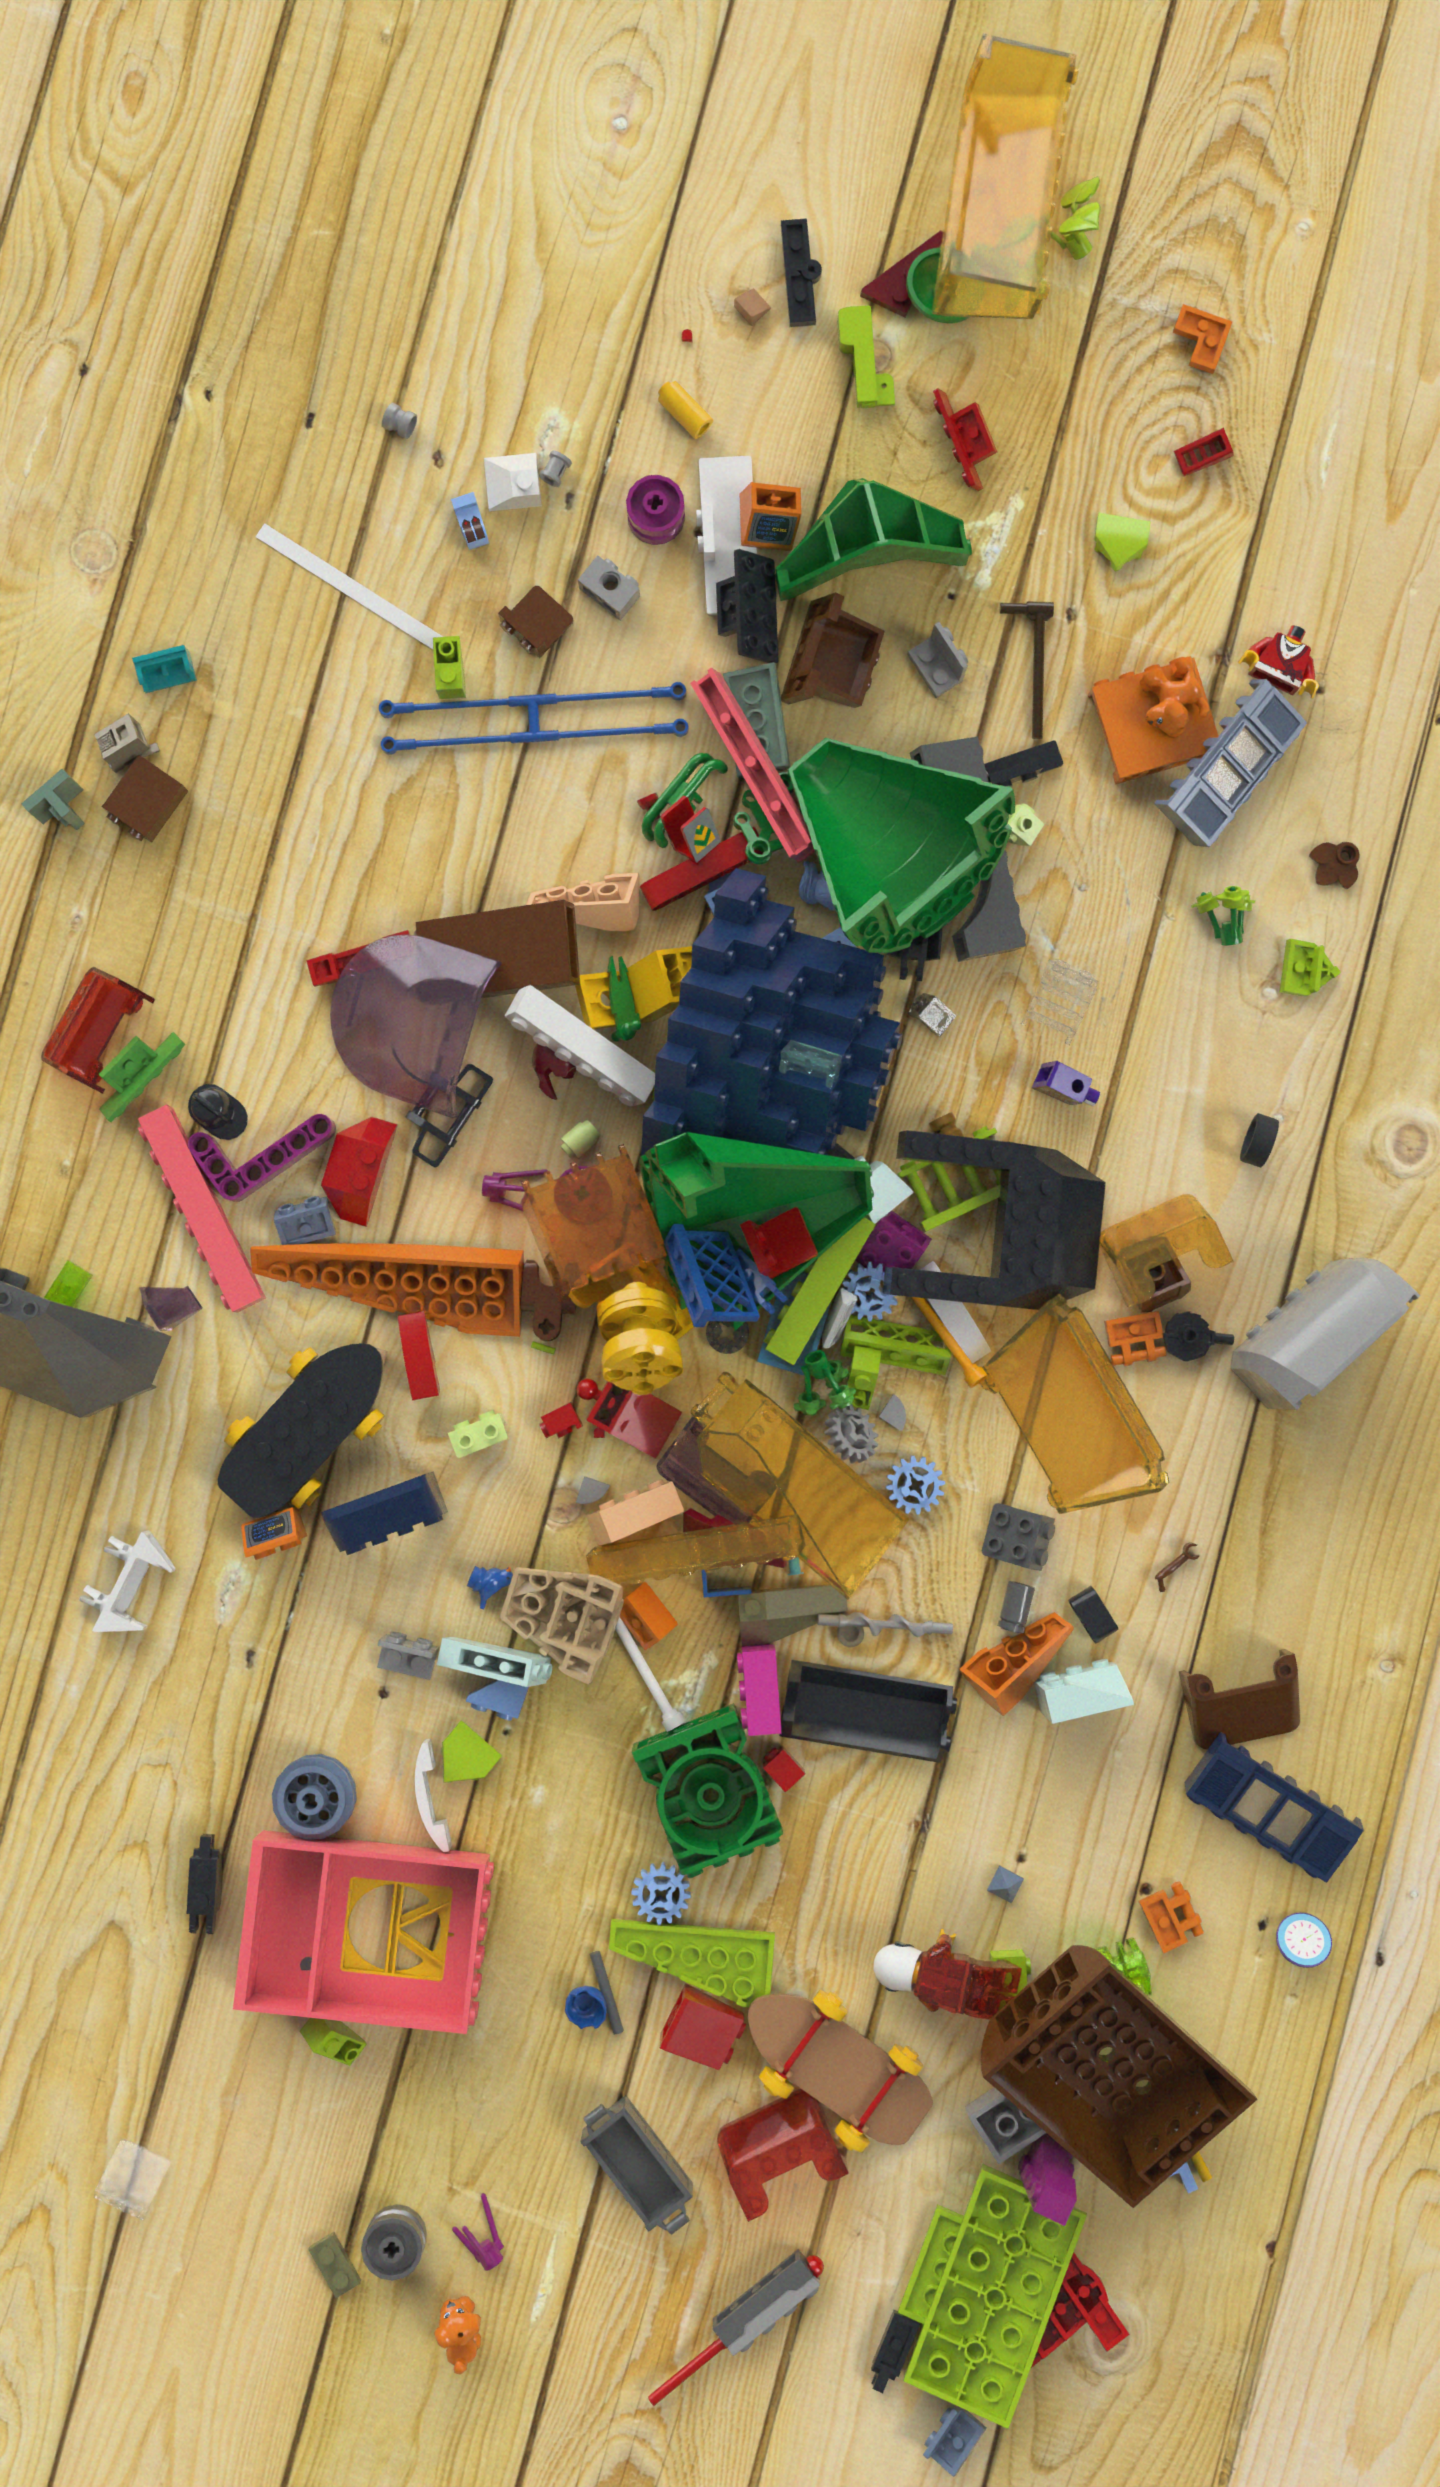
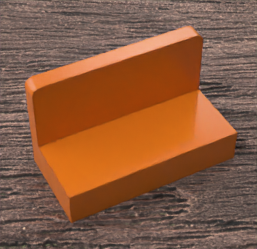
(646, 1616)

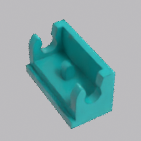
(164, 669)

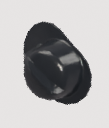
(217, 1112)

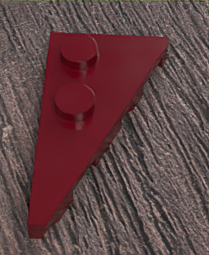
(890, 287)

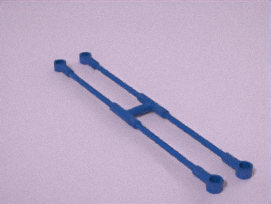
(534, 733)

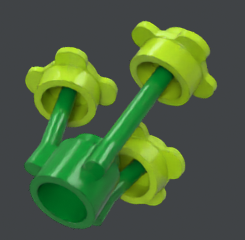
(1235, 900)

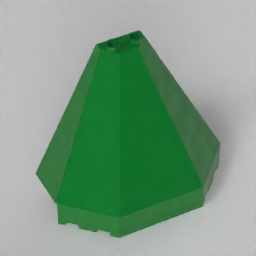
(725, 1182)

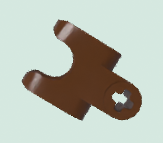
(543, 1302)

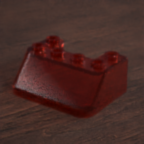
(775, 2142)

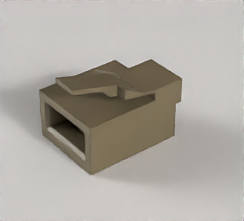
(123, 742)

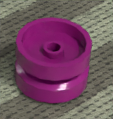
(655, 509)

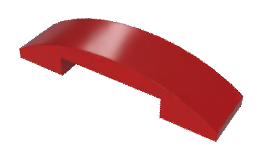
(328, 967)

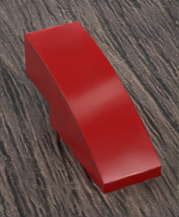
(418, 1355)

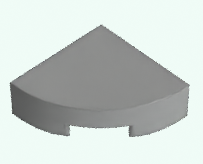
(894, 1413)
(591, 1491)

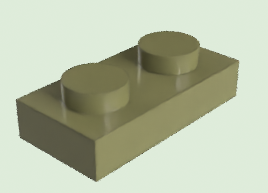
(334, 2264)

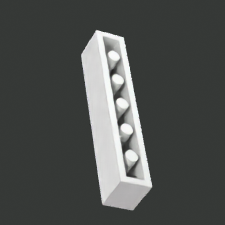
(580, 1046)

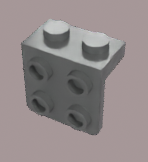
(1018, 1537)

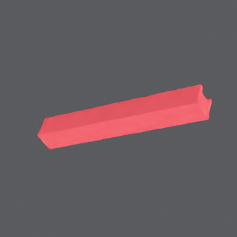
(754, 764)

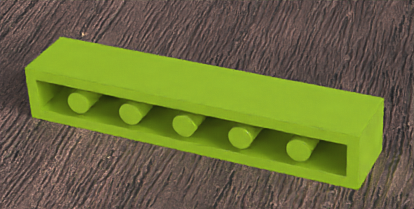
(815, 1294)

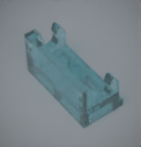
(811, 1061)

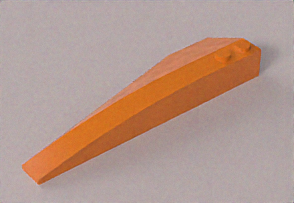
(453, 1284)

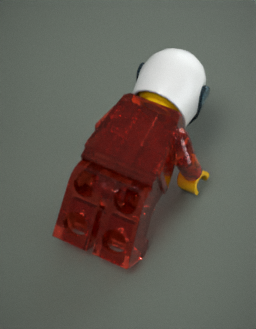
(947, 1978)

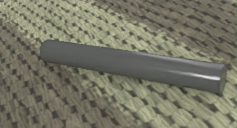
(605, 1988)

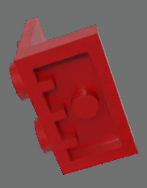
(779, 1243)

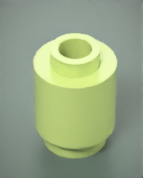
(579, 1139)

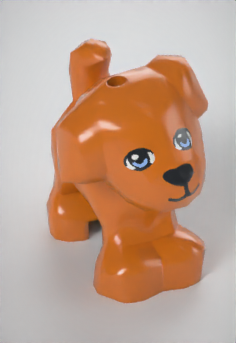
(1170, 713)
(459, 2332)

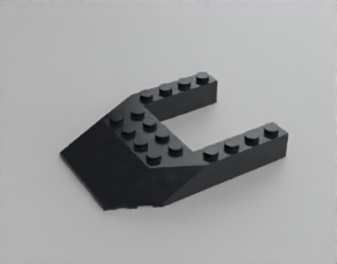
(1042, 1228)

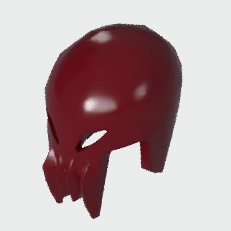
(544, 1063)

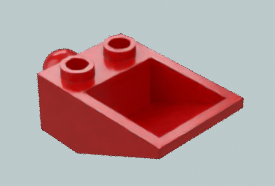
(633, 1418)

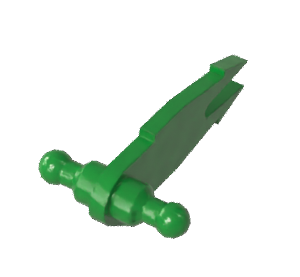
(622, 1003)

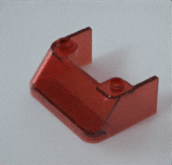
(89, 1025)

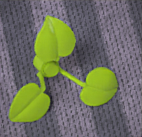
(1083, 219)

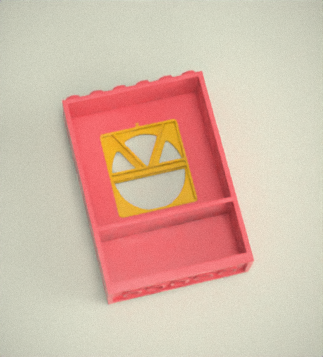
(302, 1908)

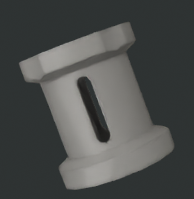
(555, 468)

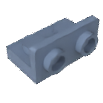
(304, 1221)

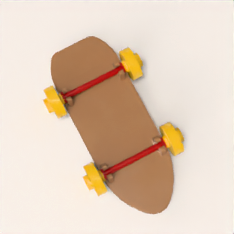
(839, 2068)

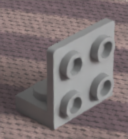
(939, 661)
(407, 1656)

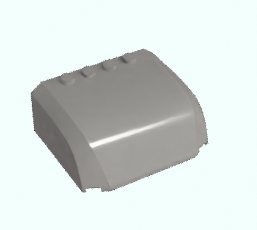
(1320, 1330)

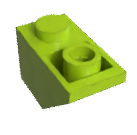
(449, 667)
(863, 1375)
(333, 2040)

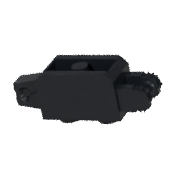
(204, 1884)

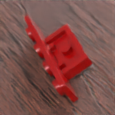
(969, 435)

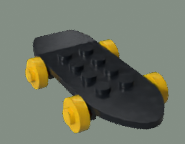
(302, 1429)

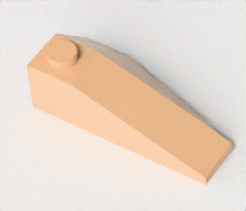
(600, 905)

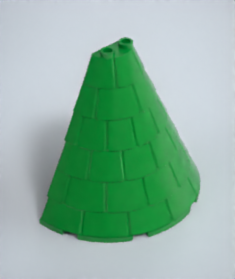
(898, 839)

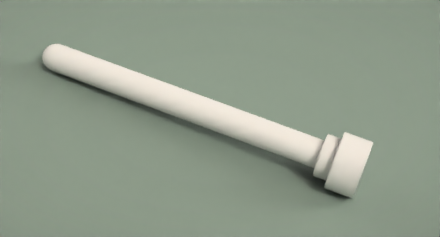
(670, 1716)

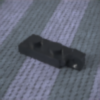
(893, 2349)

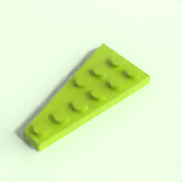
(711, 1958)

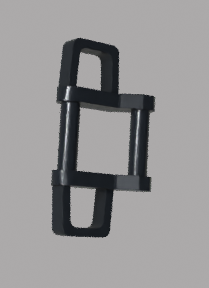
(449, 1137)

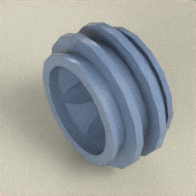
(288, 1782)

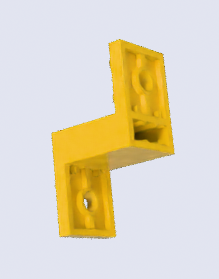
(652, 982)

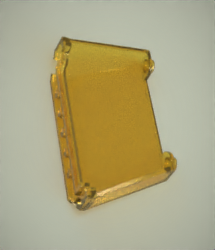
(1075, 1411)

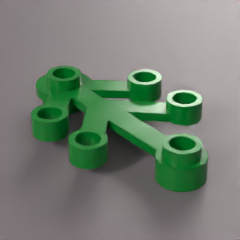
(759, 843)

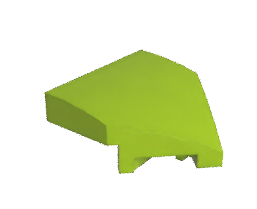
(1120, 538)
(1305, 968)
(466, 1755)

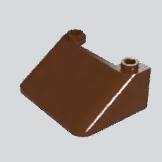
(1244, 1711)

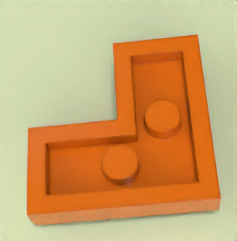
(1208, 331)

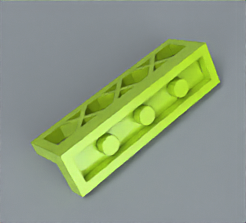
(896, 1349)

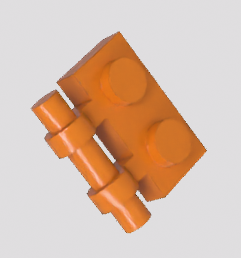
(1132, 1330)
(1163, 1920)

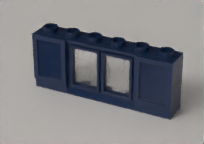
(1272, 1809)

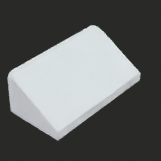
(838, 1317)

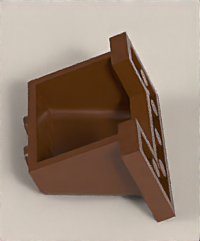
(833, 655)

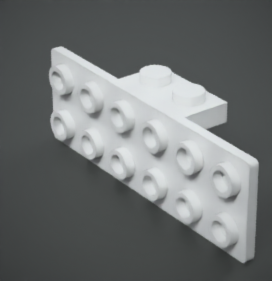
(719, 516)

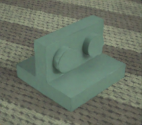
(53, 800)

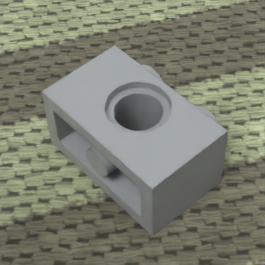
(615, 601)

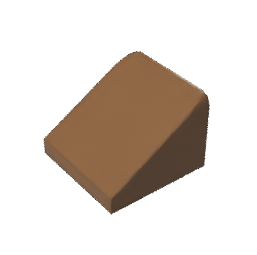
(751, 306)

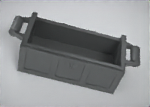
(638, 2164)

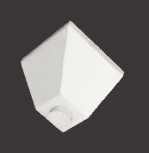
(512, 482)

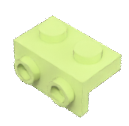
(479, 1435)

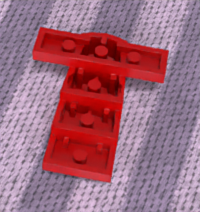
(1079, 2301)

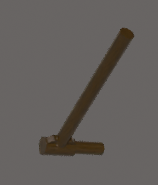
(1039, 613)

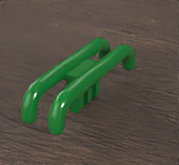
(676, 790)

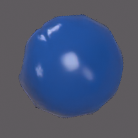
(586, 2007)

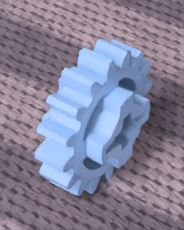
(860, 1287)
(903, 1491)
(653, 1883)

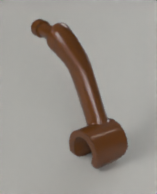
(1169, 1569)

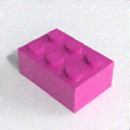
(759, 1690)

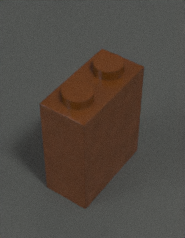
(144, 799)

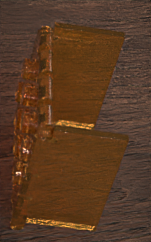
(592, 1222)

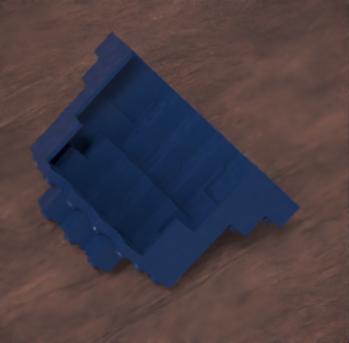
(742, 1003)

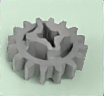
(851, 1434)

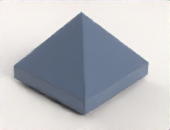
(1005, 1884)

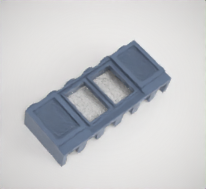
(1232, 764)

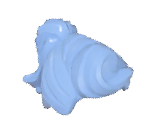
(814, 887)

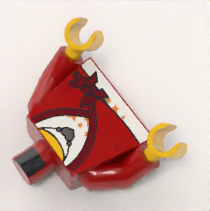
(1283, 662)

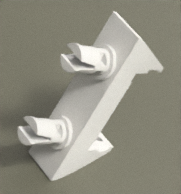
(136, 1563)

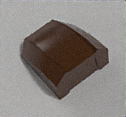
(1170, 1284)

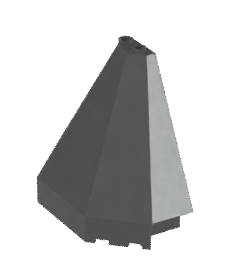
(72, 1355)

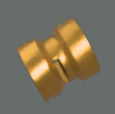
(946, 1126)

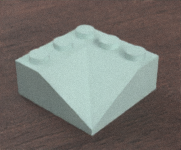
(1082, 1691)

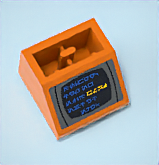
(769, 516)
(275, 1530)

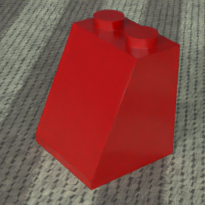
(702, 2028)

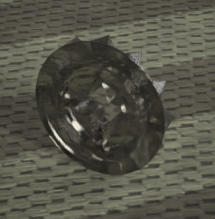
(726, 1345)

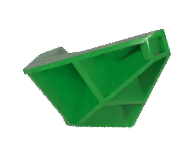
(870, 528)

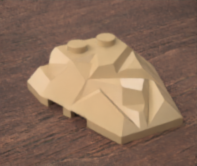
(565, 1616)

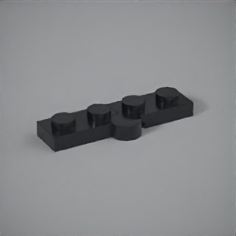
(800, 272)

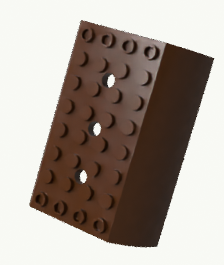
(1049, 2065)

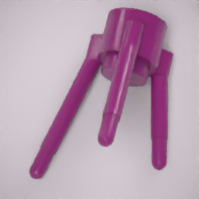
(494, 1186)
(486, 2252)

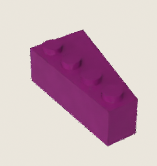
(1049, 2179)

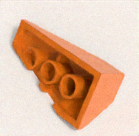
(1011, 1668)

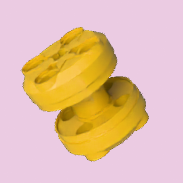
(639, 1338)

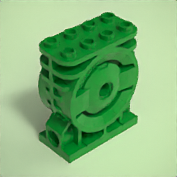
(698, 1846)

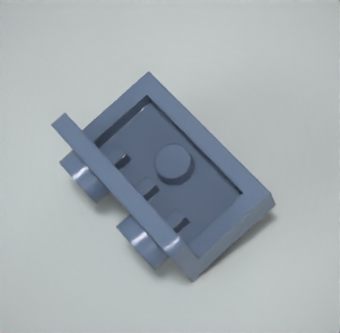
(954, 2439)

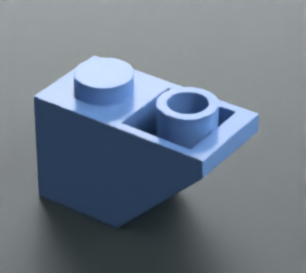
(499, 1696)

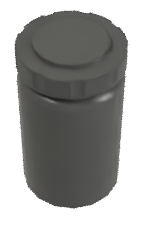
(1016, 1607)

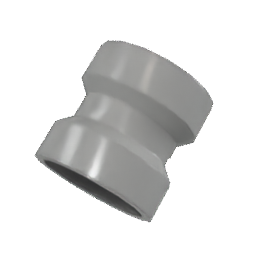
(399, 420)

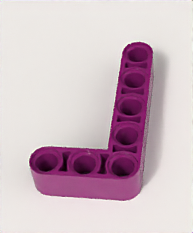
(263, 1159)

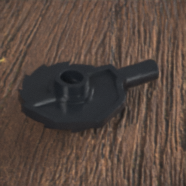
(1190, 1338)

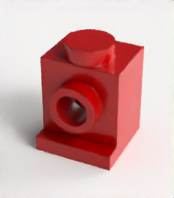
(560, 1421)

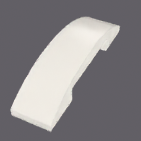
(959, 1324)
(437, 1829)

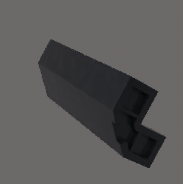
(867, 1711)

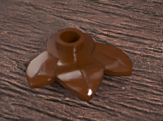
(1333, 867)

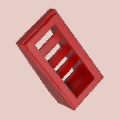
(1226, 453)

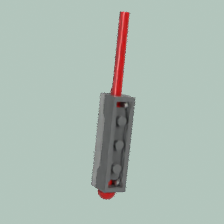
(754, 2313)

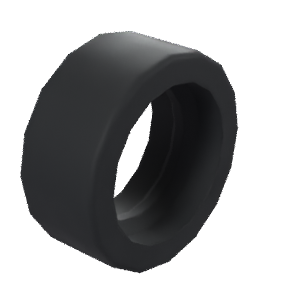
(1259, 1140)

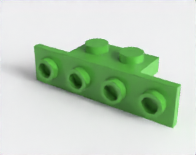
(134, 1070)

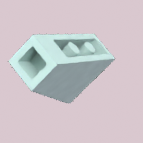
(495, 1661)

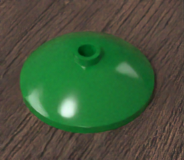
(922, 283)

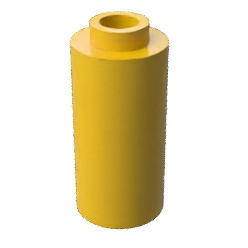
(684, 409)

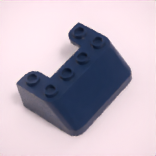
(384, 1513)

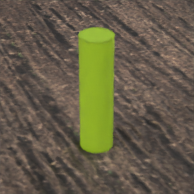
(544, 1348)

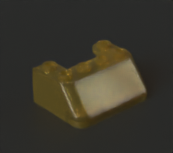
(1156, 1238)

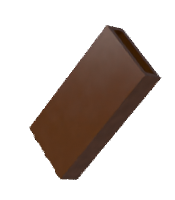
(530, 940)

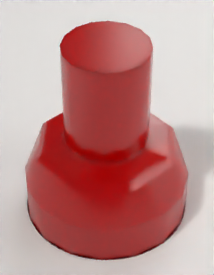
(647, 802)

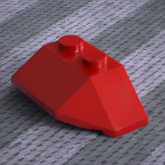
(357, 1168)

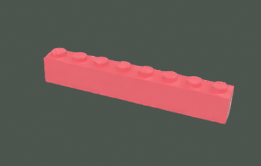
(201, 1208)

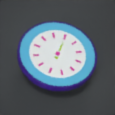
(1303, 1940)

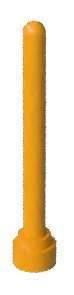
(973, 1374)

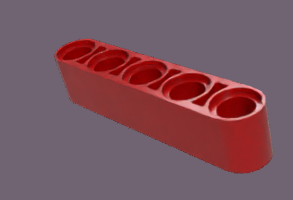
(692, 876)

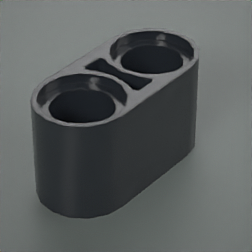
(1093, 1614)

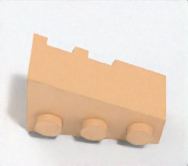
(635, 1512)

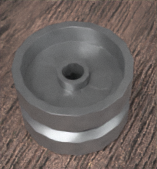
(394, 2242)

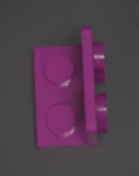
(893, 1244)

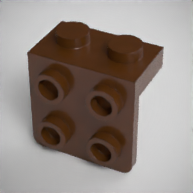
(536, 621)

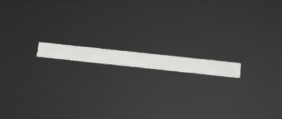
(347, 585)

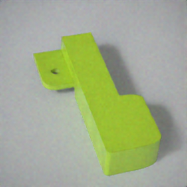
(856, 338)

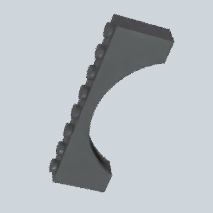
(995, 919)

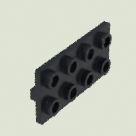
(749, 606)

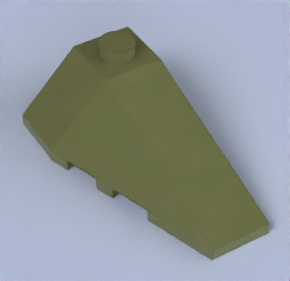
(780, 1612)

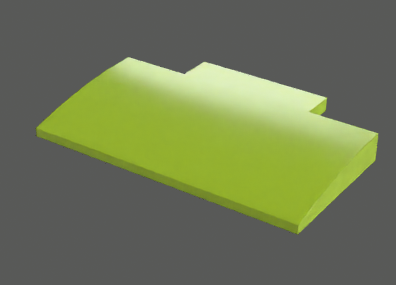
(985, 2296)

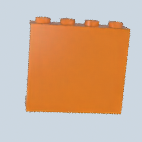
(1133, 743)

